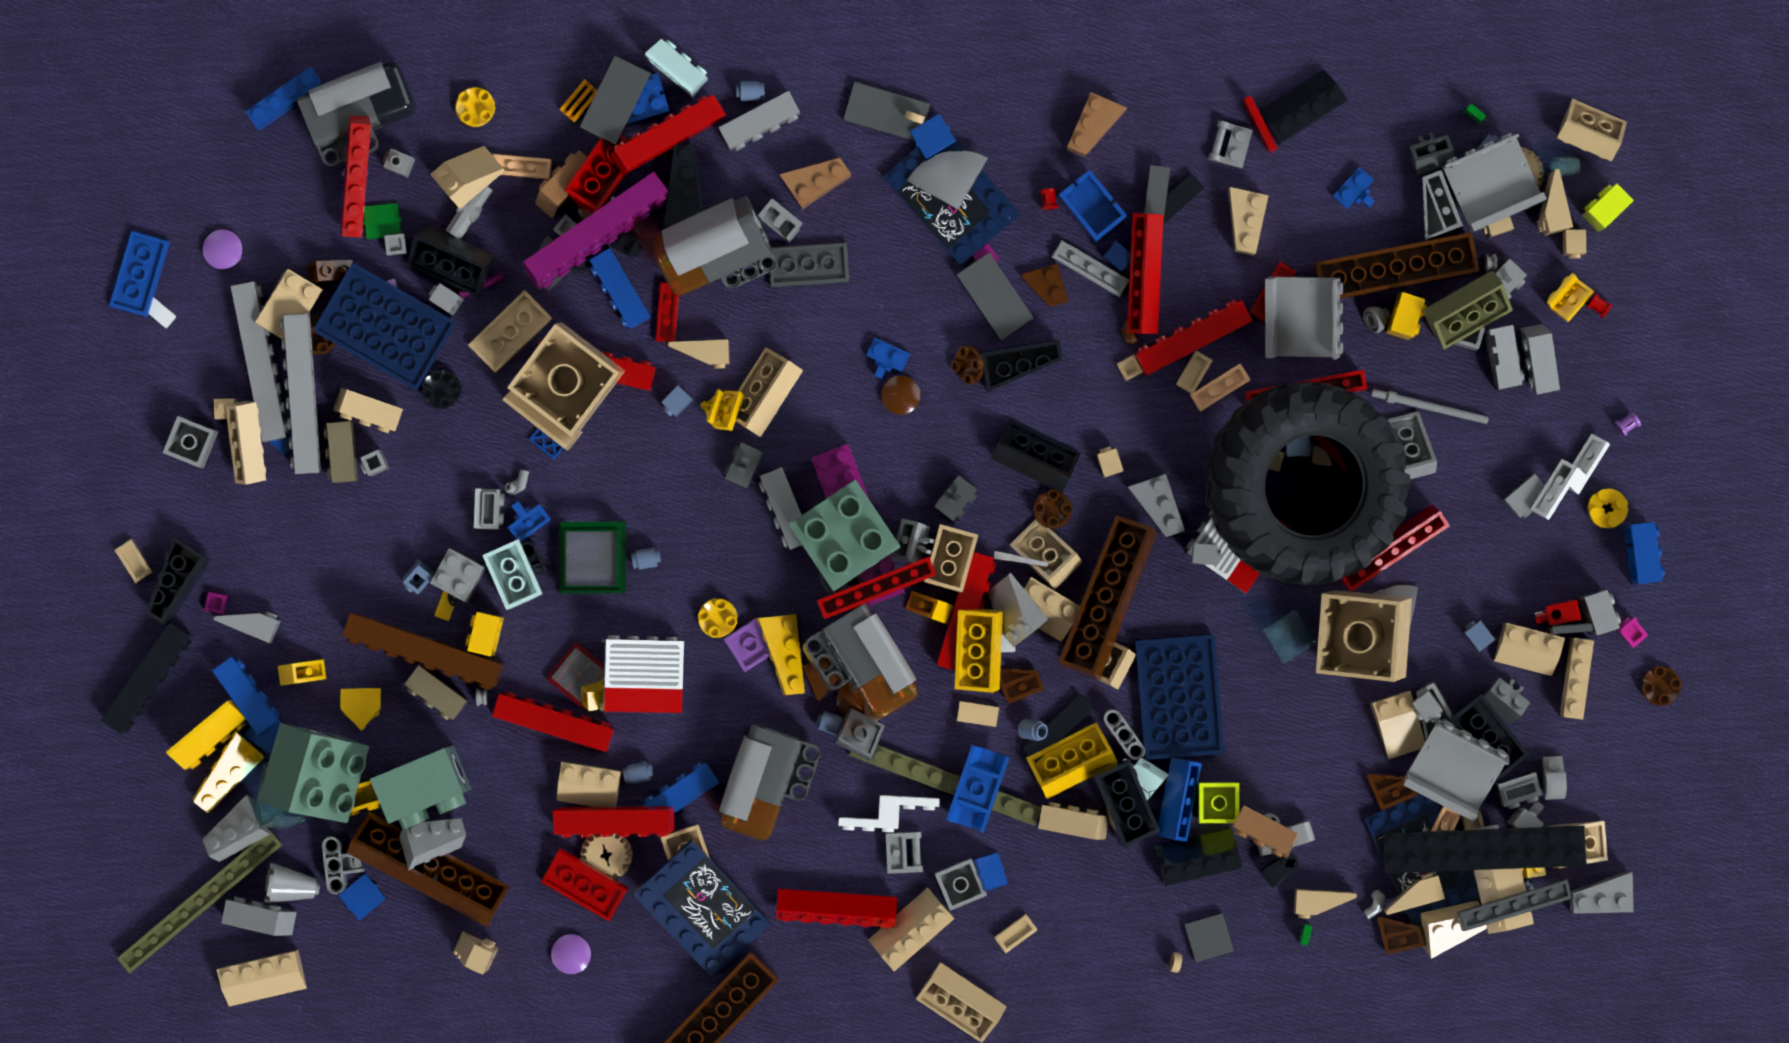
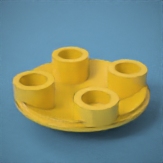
(475, 107)
(717, 618)

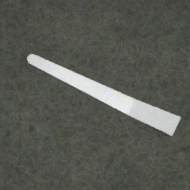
(1010, 557)

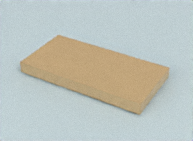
(510, 331)

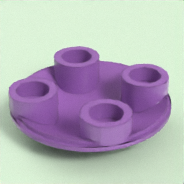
(222, 249)
(571, 954)

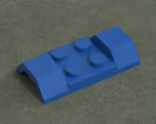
(977, 788)

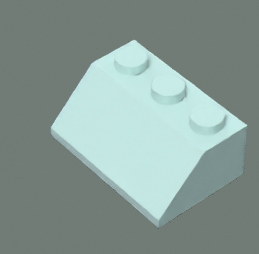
(676, 66)
(512, 574)

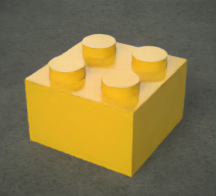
(1405, 316)
(484, 633)

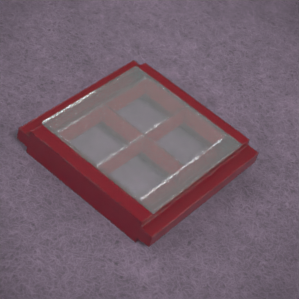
(576, 670)

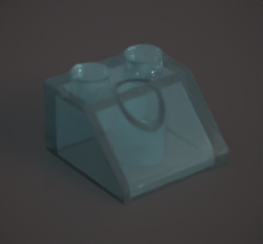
(1288, 637)

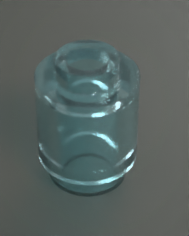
(1566, 164)

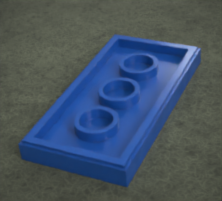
(139, 273)

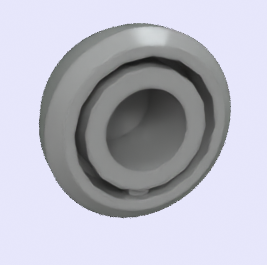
(1376, 318)

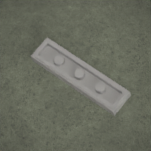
(1090, 268)

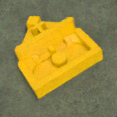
(723, 409)
(360, 705)

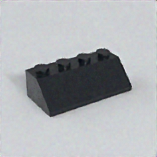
(1302, 106)
(450, 260)
(1035, 455)
(1484, 723)
(1124, 802)
(1198, 857)

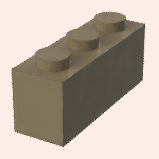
(341, 452)
(435, 693)

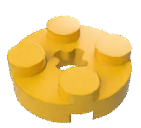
(1618, 504)

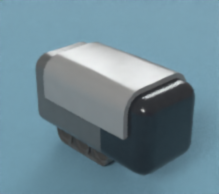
(372, 92)

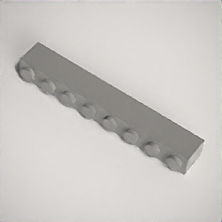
(260, 363)
(301, 393)

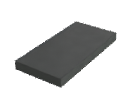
(615, 100)
(883, 110)
(810, 265)
(995, 296)

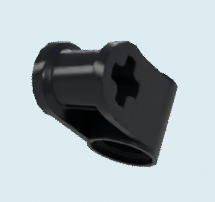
(535, 559)
(1277, 871)

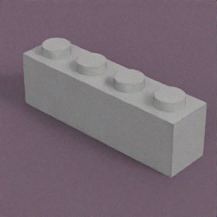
(759, 121)
(783, 503)

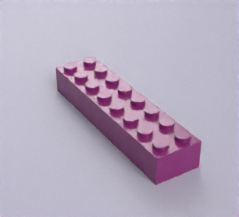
(596, 231)
(835, 472)

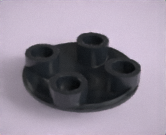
(441, 389)

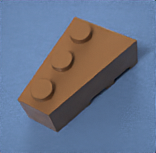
(1093, 124)
(815, 181)
(552, 192)
(1265, 832)

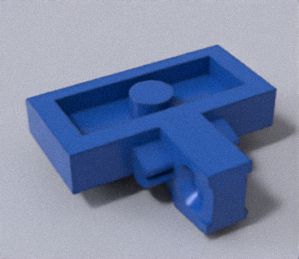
(1355, 190)
(887, 357)
(527, 521)

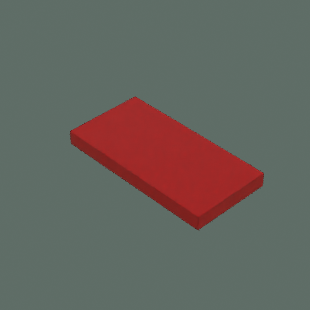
(584, 884)

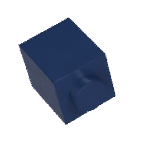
(1118, 257)

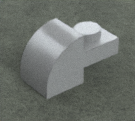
(1554, 778)

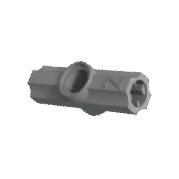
(468, 214)

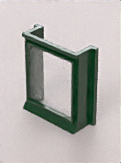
(592, 557)

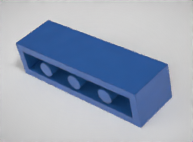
(283, 99)
(620, 289)
(246, 695)
(686, 789)
(1179, 799)

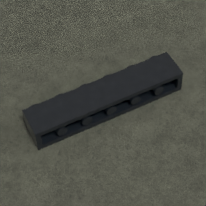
(147, 678)

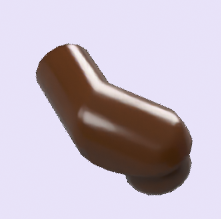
(1129, 338)

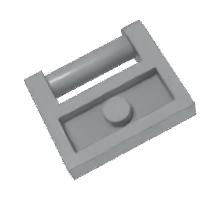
(1236, 147)
(897, 852)

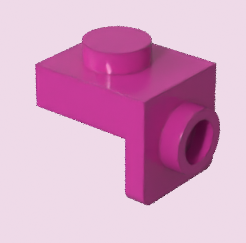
(1632, 631)

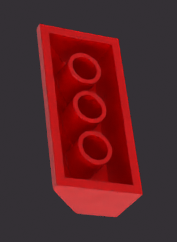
(596, 178)

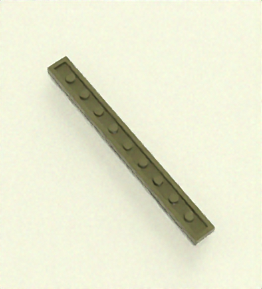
(947, 782)
(199, 902)

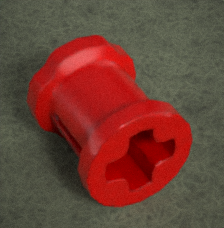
(1049, 198)
(1599, 305)

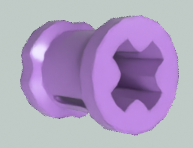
(1627, 423)

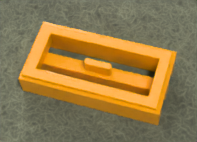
(581, 98)

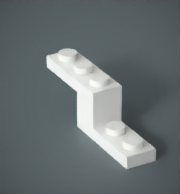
(1570, 476)
(888, 813)

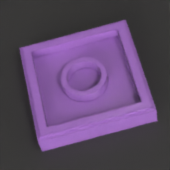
(748, 645)

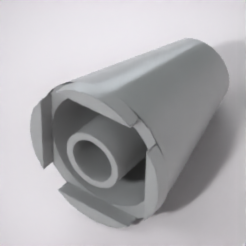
(288, 885)

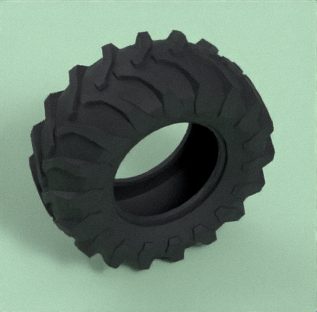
(1373, 495)

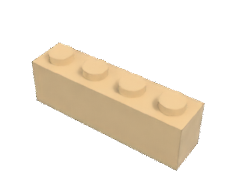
(245, 442)
(1576, 678)

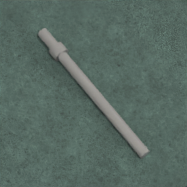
(1392, 397)

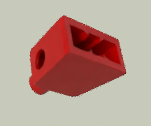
(1568, 609)

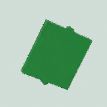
(382, 220)

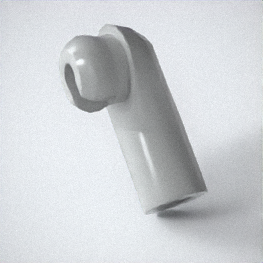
(517, 485)
(1377, 906)

